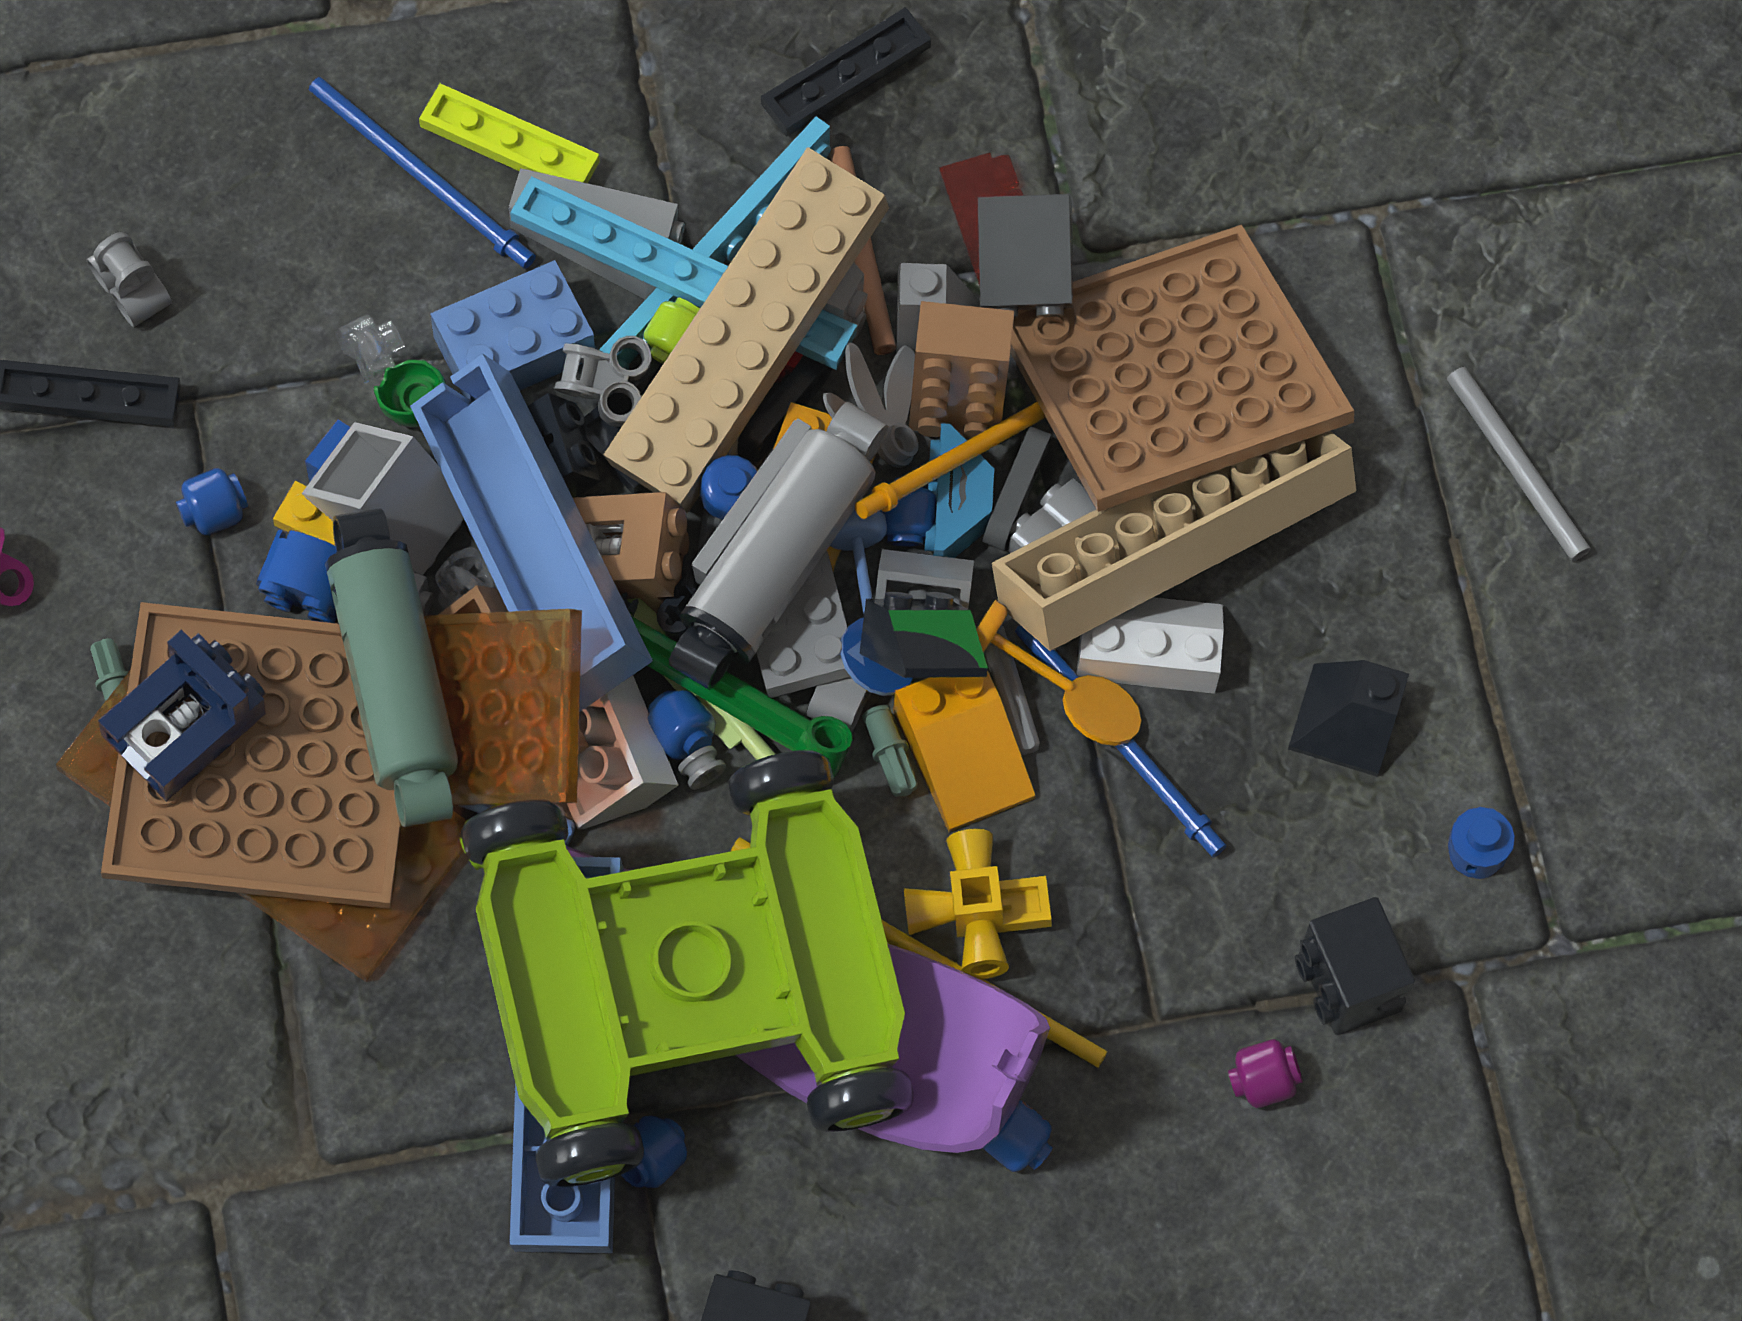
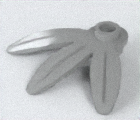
(900, 440)

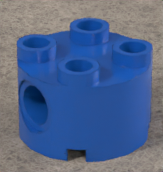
(298, 575)

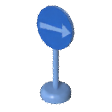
(871, 676)

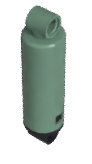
(392, 667)

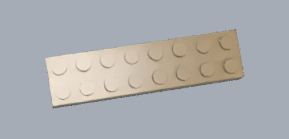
(747, 328)
(1163, 538)

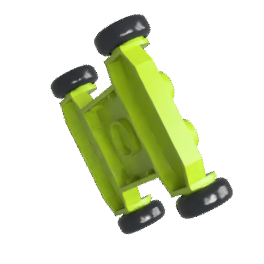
(688, 964)

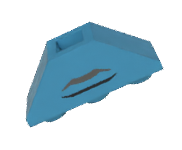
(962, 499)

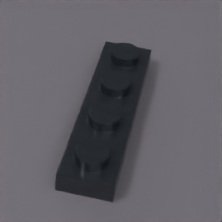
(845, 71)
(89, 393)

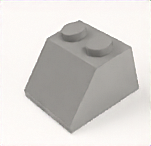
(924, 573)

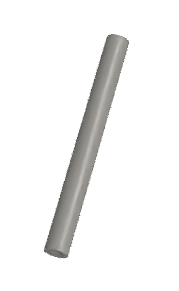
(1518, 464)

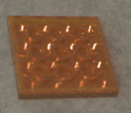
(511, 703)

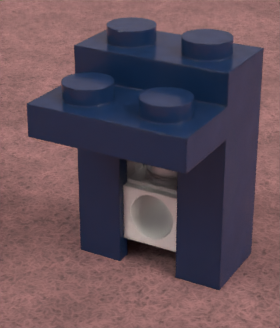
(205, 675)

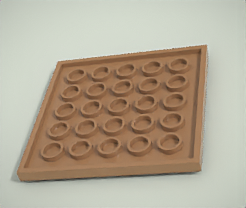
(1176, 369)
(287, 801)

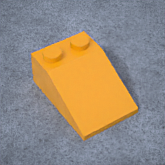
(963, 747)

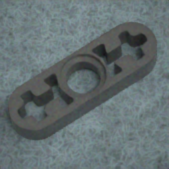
(1017, 487)

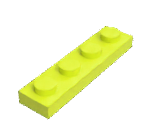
(505, 137)

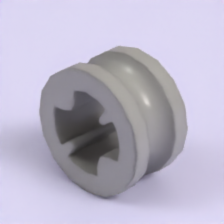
(702, 767)

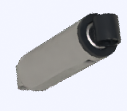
(778, 546)

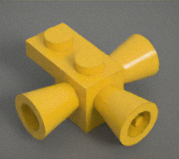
(980, 904)

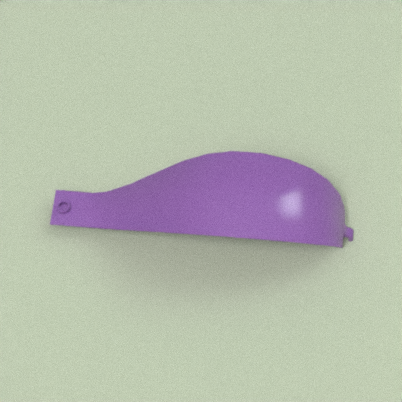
(958, 1043)

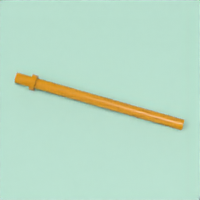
(886, 495)

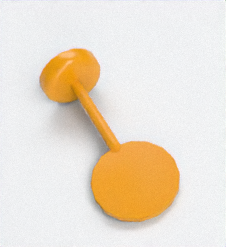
(1090, 702)

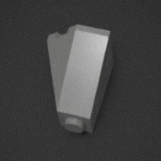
(928, 284)

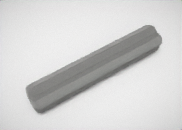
(1012, 695)

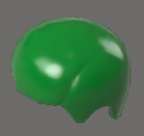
(403, 387)

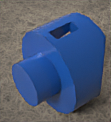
(1480, 842)

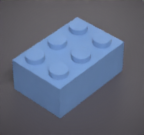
(515, 325)

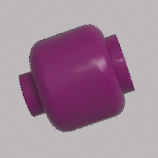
(1265, 1073)

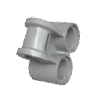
(128, 278)
(603, 375)

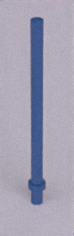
(505, 241)
(1196, 826)

